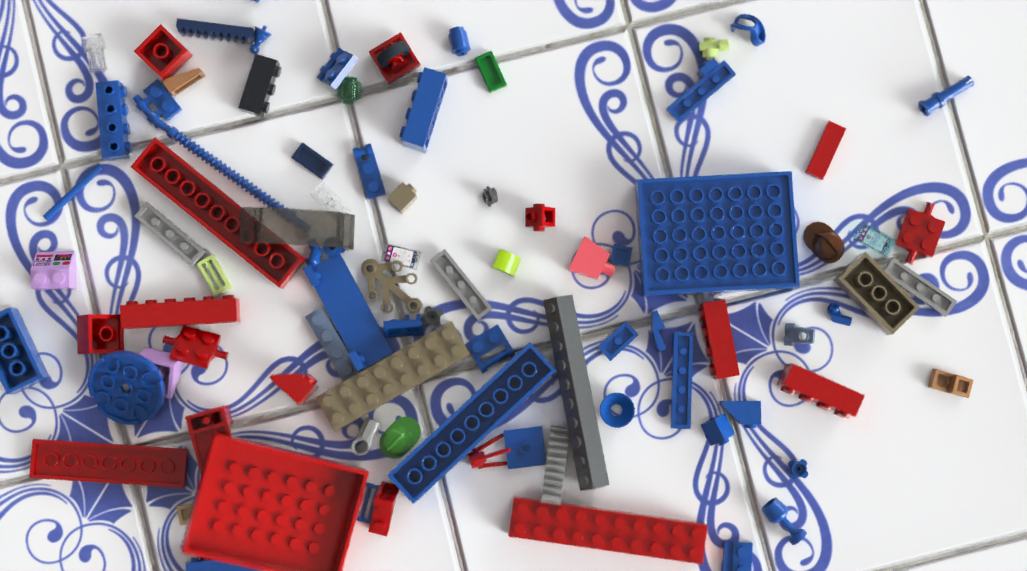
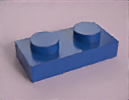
(617, 341)

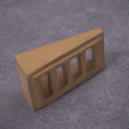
(182, 81)

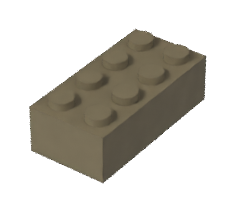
(876, 293)

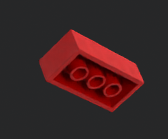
(820, 390)

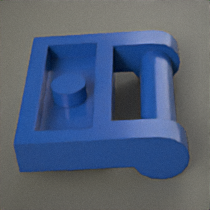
(487, 342)

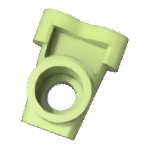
(710, 47)

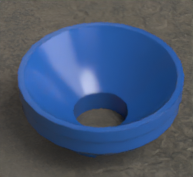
(625, 417)

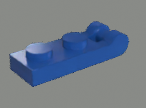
(369, 172)

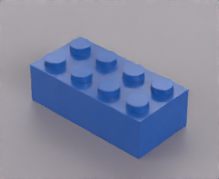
(424, 109)
(19, 358)

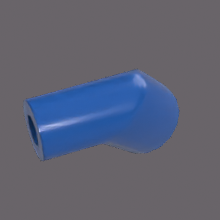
(315, 256)

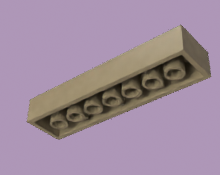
(393, 376)

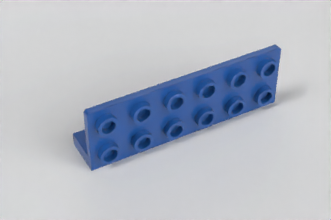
(349, 311)

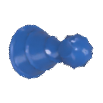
(260, 36)

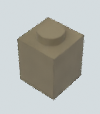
(403, 197)

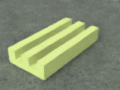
(222, 289)

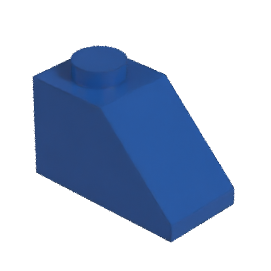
(743, 412)

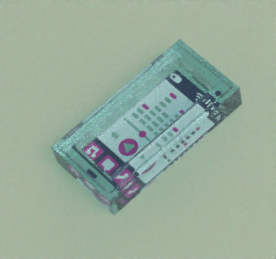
(874, 239)

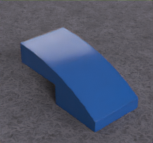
(656, 325)

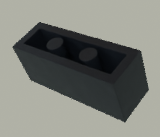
(260, 86)

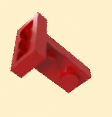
(383, 508)

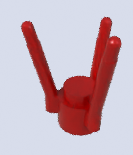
(478, 458)

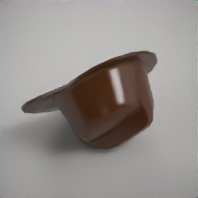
(824, 242)

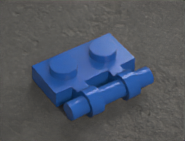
(337, 68)
(161, 98)

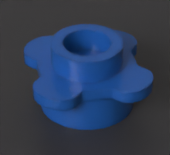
(793, 466)

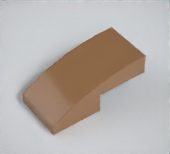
(950, 383)

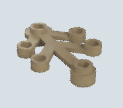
(389, 284)

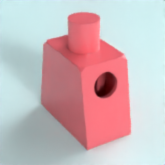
(591, 260)

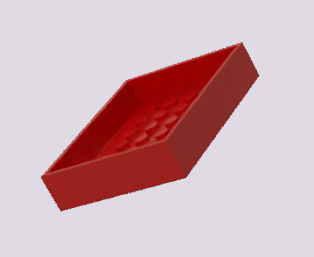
(273, 507)

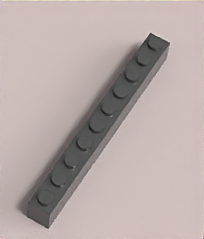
(576, 392)

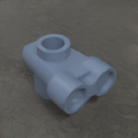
(793, 335)

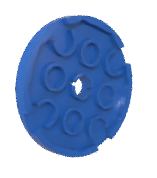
(143, 378)

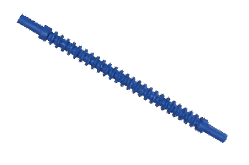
(172, 132)

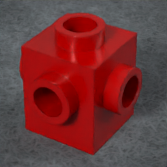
(539, 217)

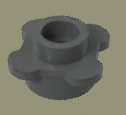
(490, 196)
(427, 317)

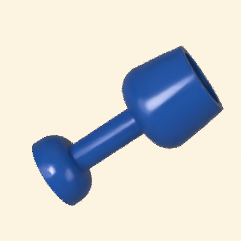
(776, 512)

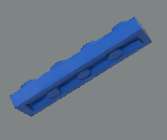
(701, 91)

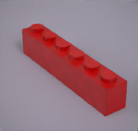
(180, 313)

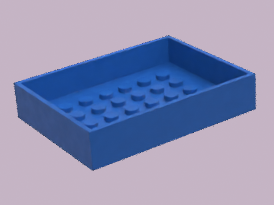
(717, 234)

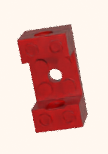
(201, 428)

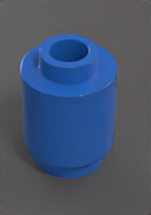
(459, 41)

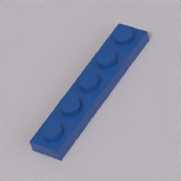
(681, 380)

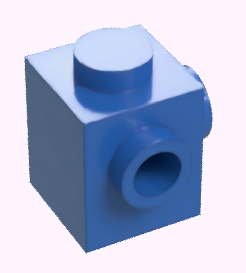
(718, 430)

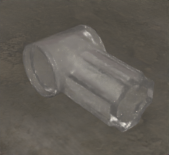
(94, 48)

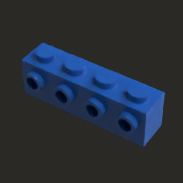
(112, 120)

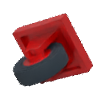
(394, 58)

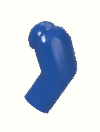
(836, 316)

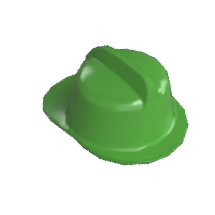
(400, 437)

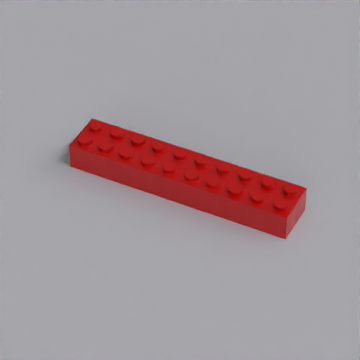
(213, 211)
(608, 530)

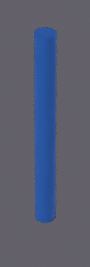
(73, 191)

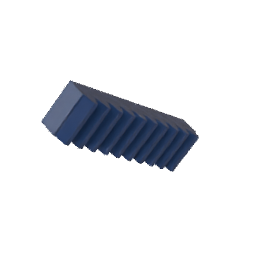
(215, 30)

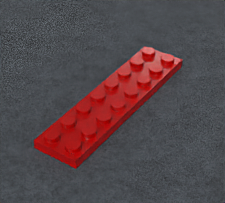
(108, 463)

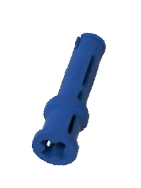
(938, 99)

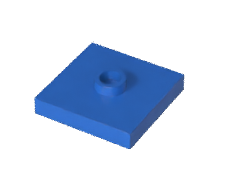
(525, 446)

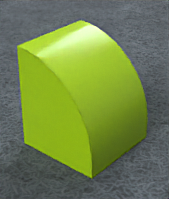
(506, 262)

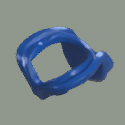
(757, 32)

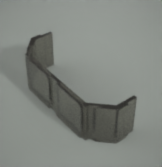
(296, 227)

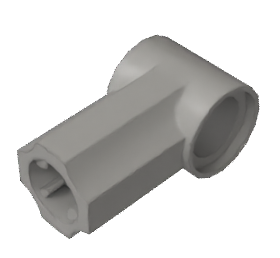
(367, 435)

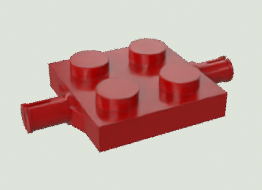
(919, 233)
(195, 347)

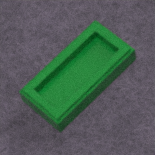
(490, 71)

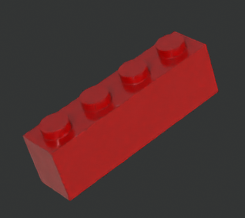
(719, 339)

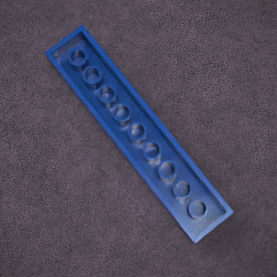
(471, 423)

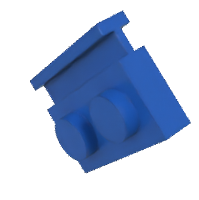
(737, 556)

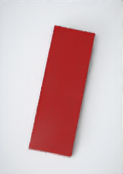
(825, 150)

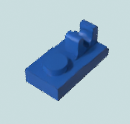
(403, 328)

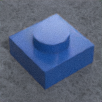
(706, 66)
(621, 255)

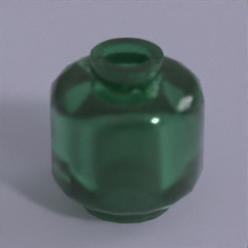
(349, 90)

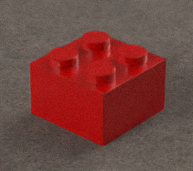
(163, 52)

